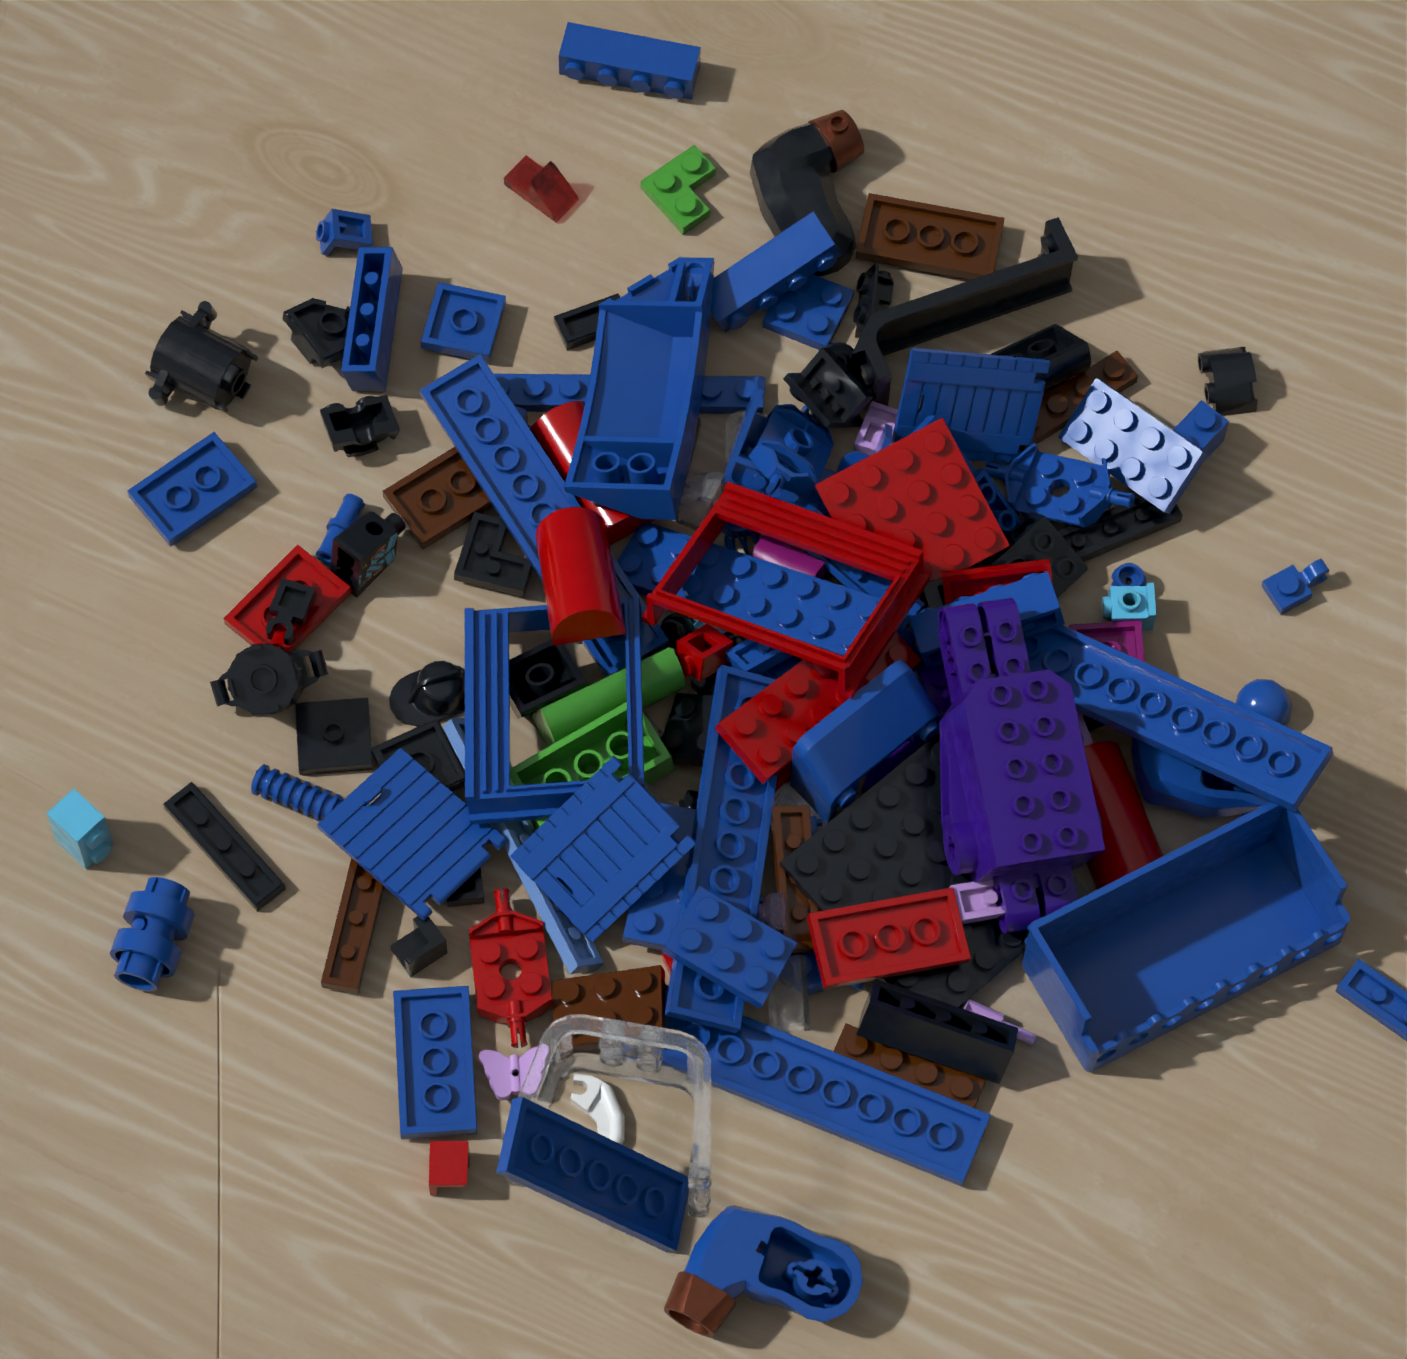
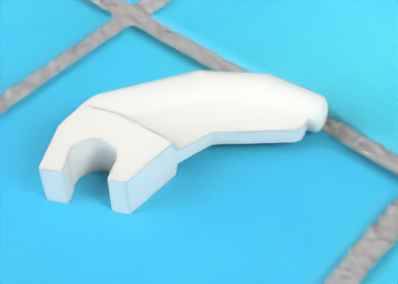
(601, 1106)

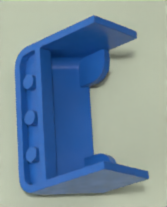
(745, 473)
(859, 737)

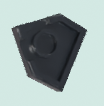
(318, 330)

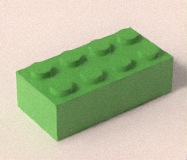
(588, 749)

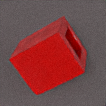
(448, 1164)

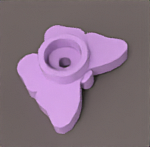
(500, 1070)

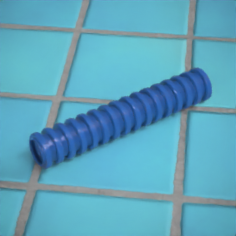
(294, 793)

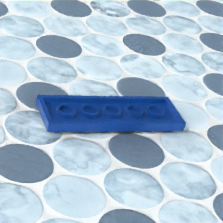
(593, 1174)

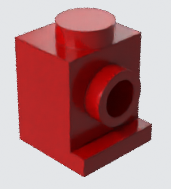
(697, 656)

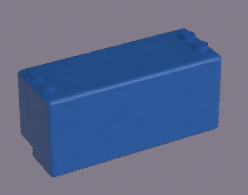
(1186, 933)

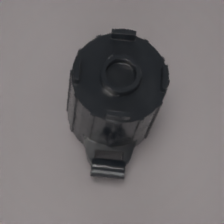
(199, 362)
(268, 678)

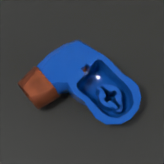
(768, 1262)

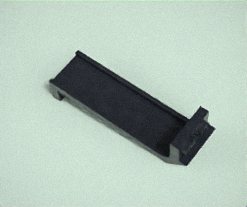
(961, 308)

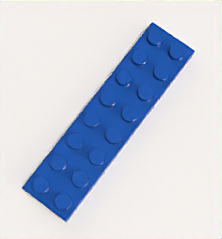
(752, 589)

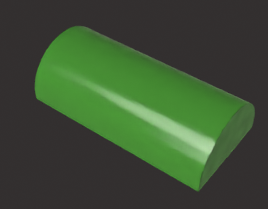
(660, 678)

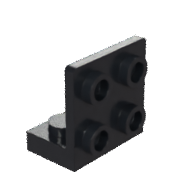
(1038, 540)

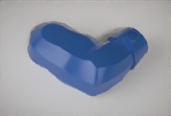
(1187, 788)

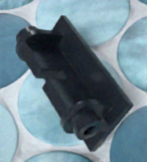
(873, 289)

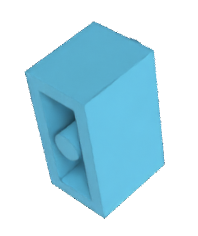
(80, 829)

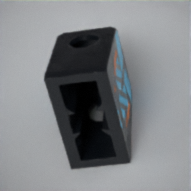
(366, 550)

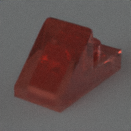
(542, 187)

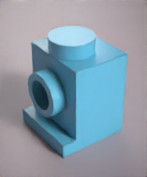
(1143, 607)

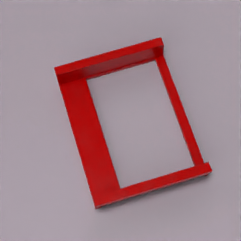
(816, 534)

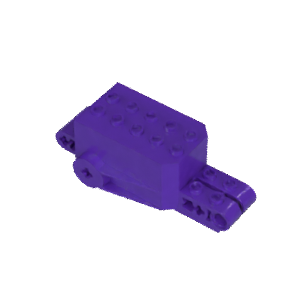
(1011, 767)

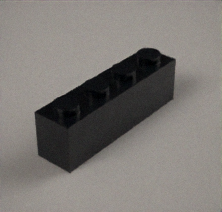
(937, 1031)

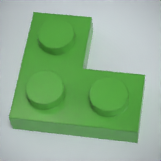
(673, 188)

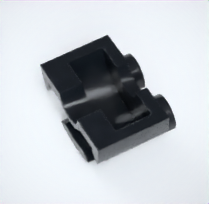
(1230, 380)
(360, 427)

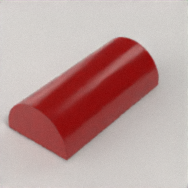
(558, 435)
(578, 576)
(1125, 825)

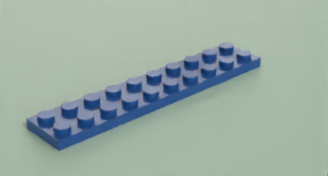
(518, 479)
(1182, 717)
(729, 850)
(839, 1096)

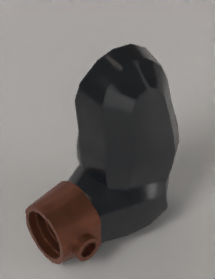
(795, 178)

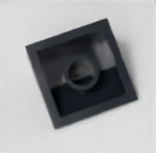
(542, 678)

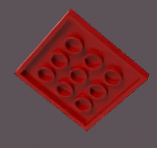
(919, 497)

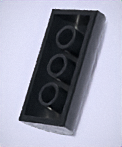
(1063, 349)

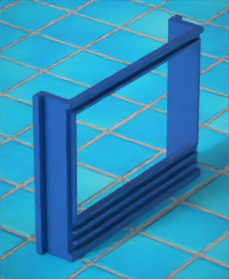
(488, 715)

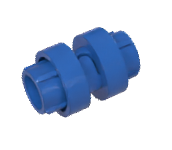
(156, 920)

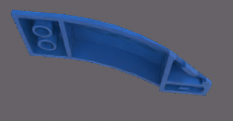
(645, 393)

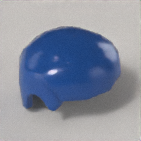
(1266, 699)

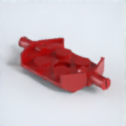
(505, 940)

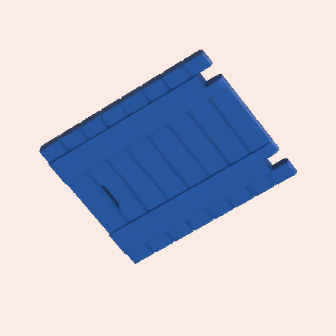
(983, 398)
(412, 835)
(602, 849)

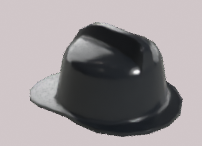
(429, 694)

